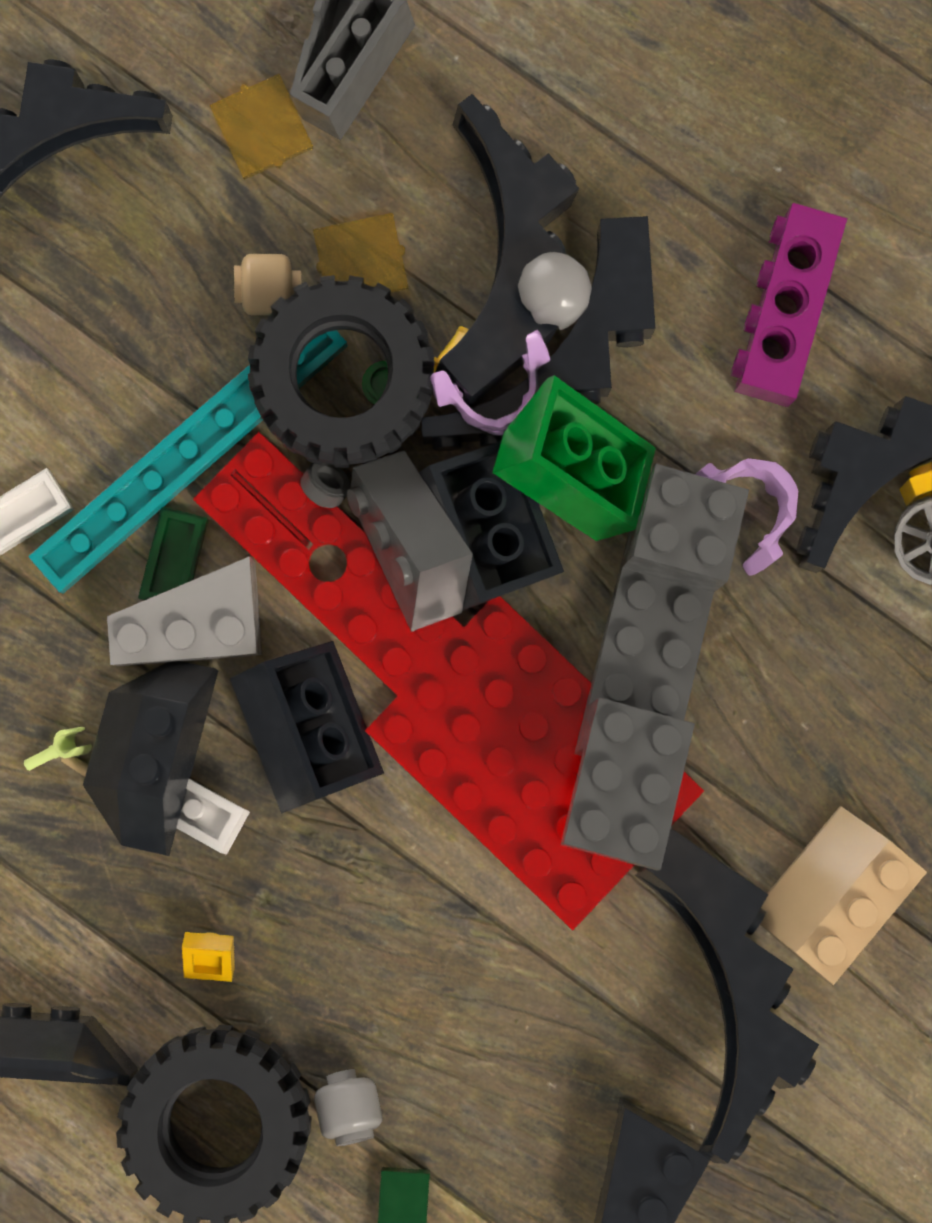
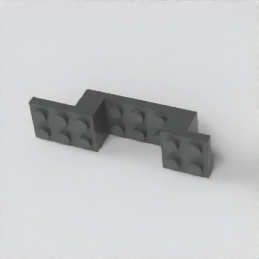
(646, 666)

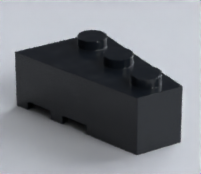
(647, 1170)

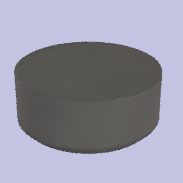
(325, 484)

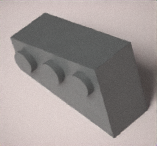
(346, 58)
(411, 538)

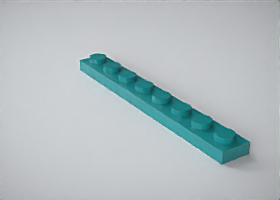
(165, 472)

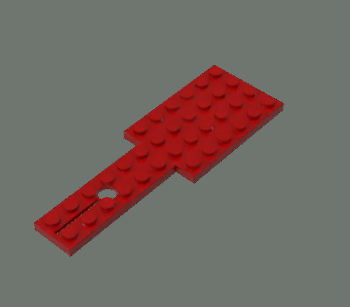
(479, 708)

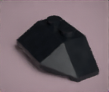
(149, 753)
(60, 1047)

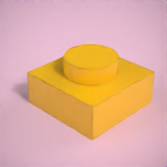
(918, 485)
(208, 956)

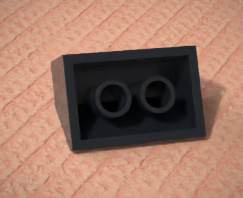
(496, 522)
(306, 725)

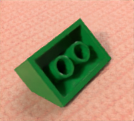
(576, 461)

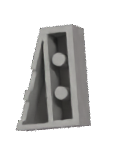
(191, 622)

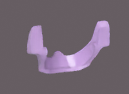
(448, 393)
(778, 484)

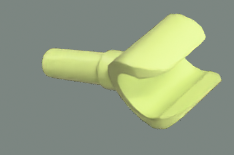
(63, 747)

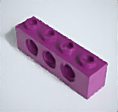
(819, 239)

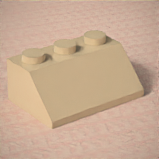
(838, 894)

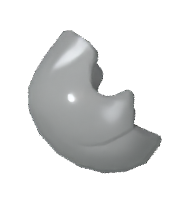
(555, 289)

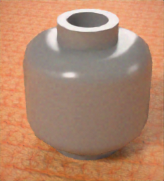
(348, 1108)

